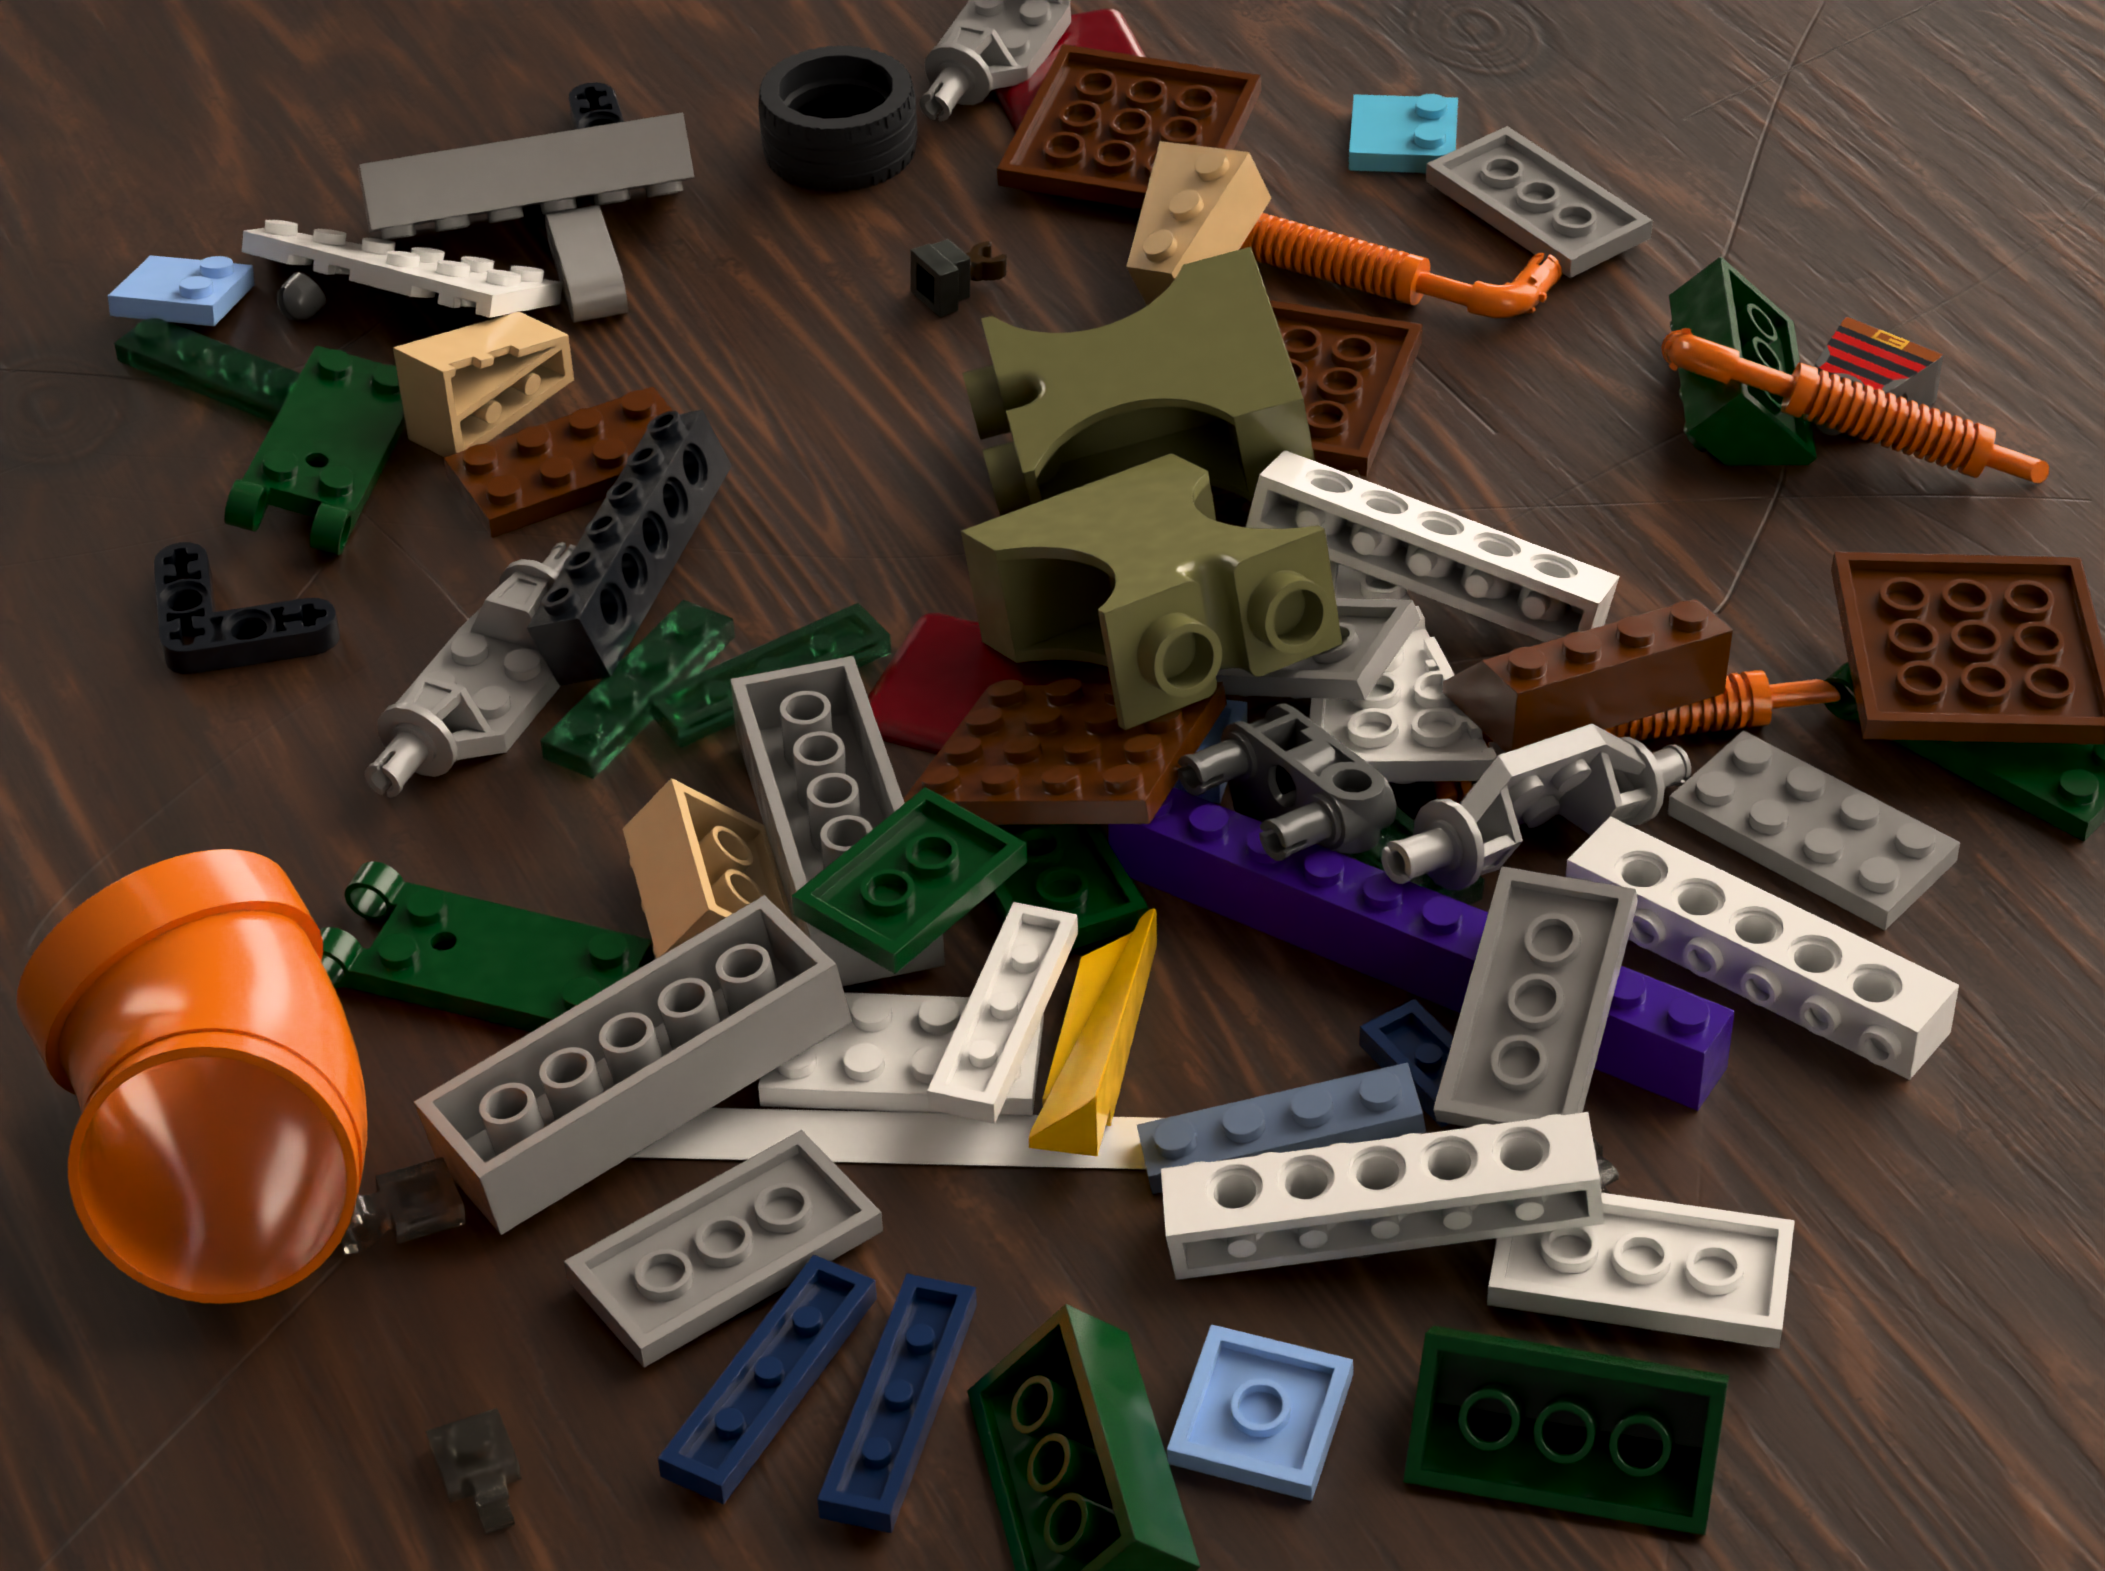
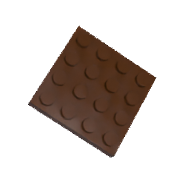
(1103, 118)
(1348, 376)
(1972, 647)
(1063, 757)

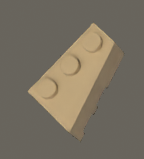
(1193, 209)
(479, 380)

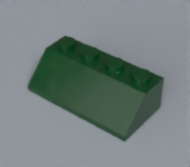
(1733, 418)
(1566, 1429)
(1079, 1454)

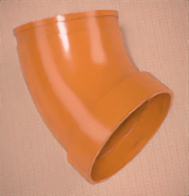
(205, 1076)

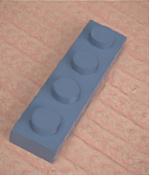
(1307, 1117)

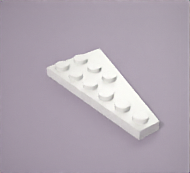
(411, 274)
(1406, 720)

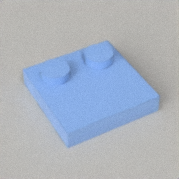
(182, 290)
(1260, 1412)

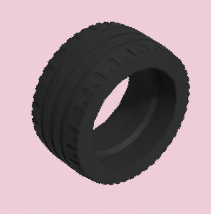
(869, 110)

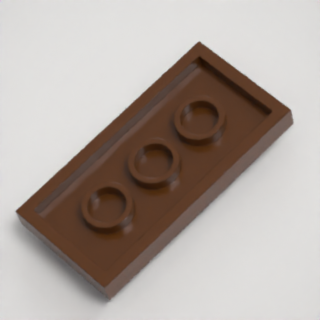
(552, 464)

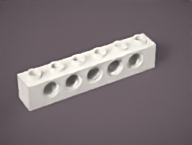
(1434, 550)
(1772, 950)
(1382, 1196)

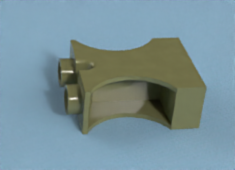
(1181, 377)
(1150, 587)

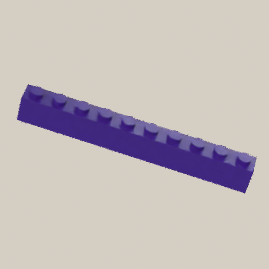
(1402, 935)

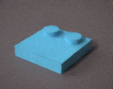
(1401, 132)

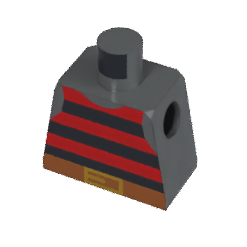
(1881, 362)

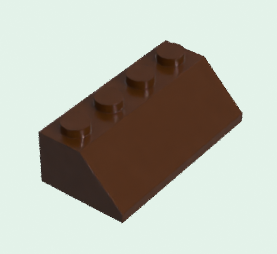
(1597, 676)

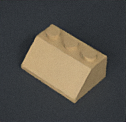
(697, 864)

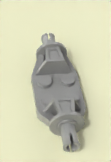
(989, 49)
(477, 688)
(1574, 774)

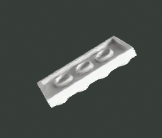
(886, 1059)
(1655, 1271)

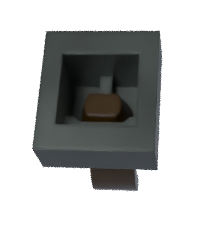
(943, 273)

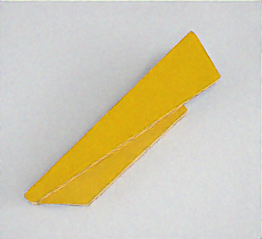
(1095, 1043)

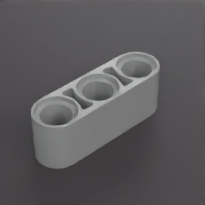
(586, 263)

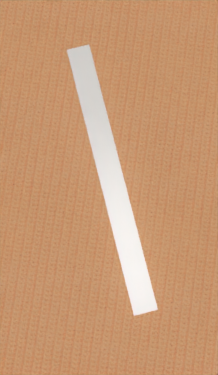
(890, 1138)

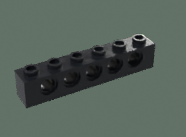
(629, 548)

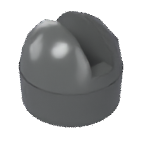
(300, 297)

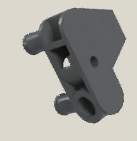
(1295, 783)

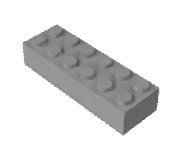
(526, 173)
(818, 782)
(633, 1063)

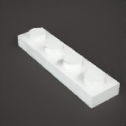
(1003, 1013)

